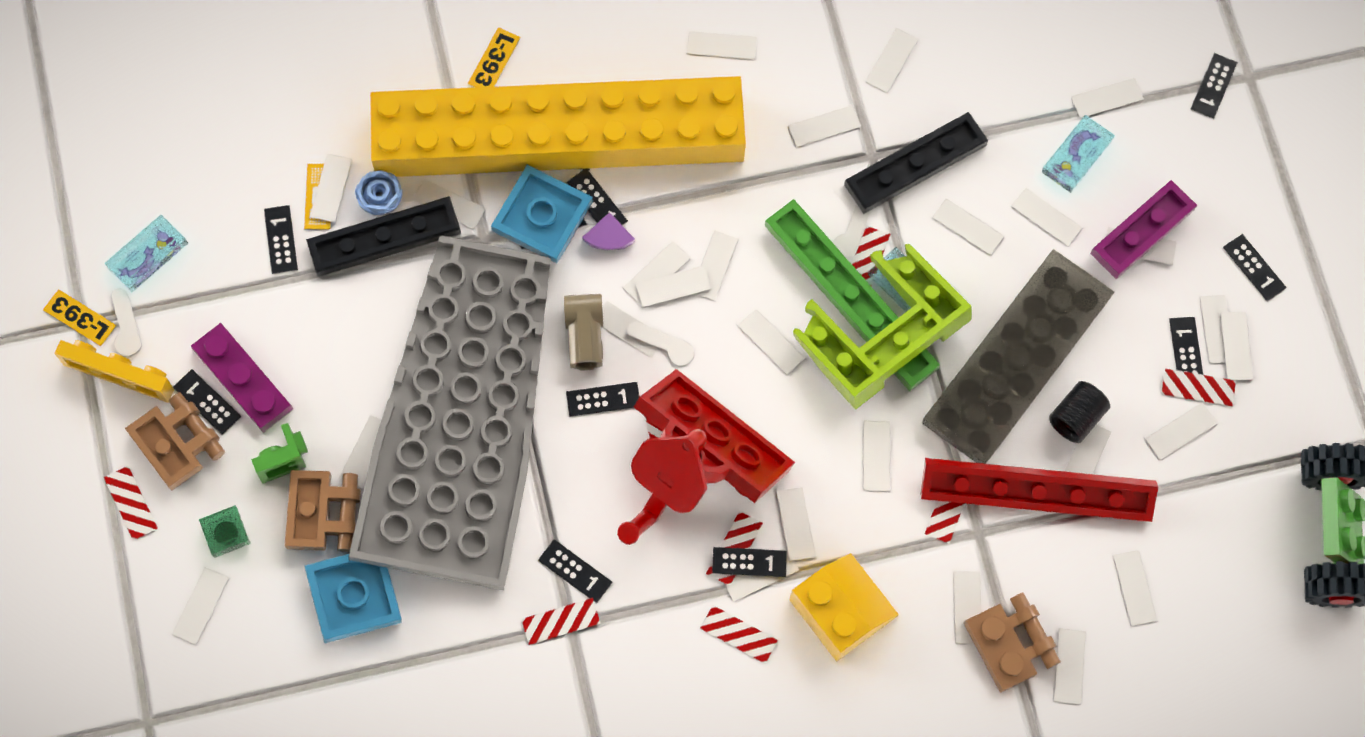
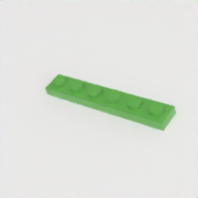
(842, 283)

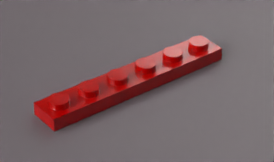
(1039, 489)

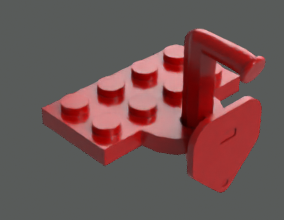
(697, 447)

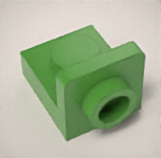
(279, 460)

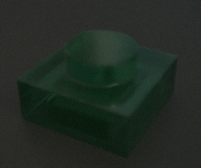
(224, 531)

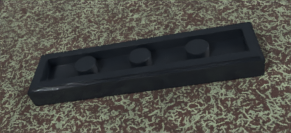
(916, 162)
(383, 236)

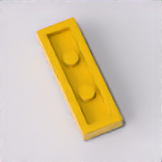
(115, 369)

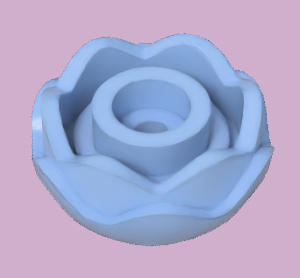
(379, 182)

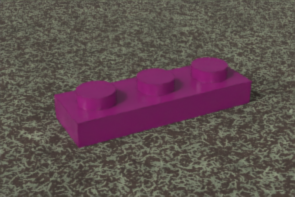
(1143, 229)
(242, 377)

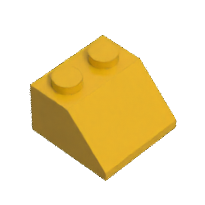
(842, 605)

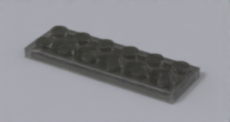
(1017, 358)

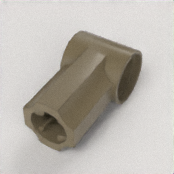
(584, 326)

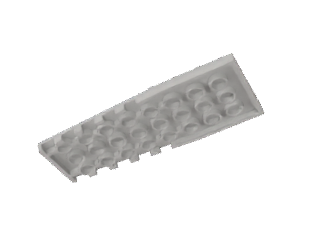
(458, 420)

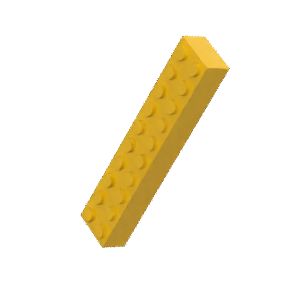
(558, 126)

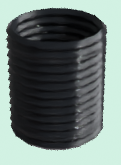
(1079, 411)

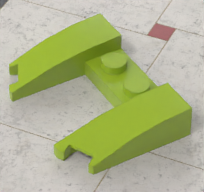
(934, 314)

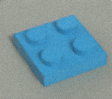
(541, 214)
(351, 597)

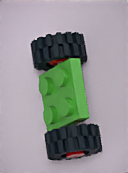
(1337, 473)

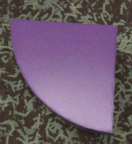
(608, 235)

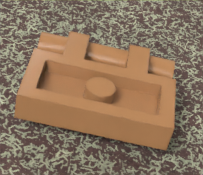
(165, 448)
(309, 510)
(1002, 649)

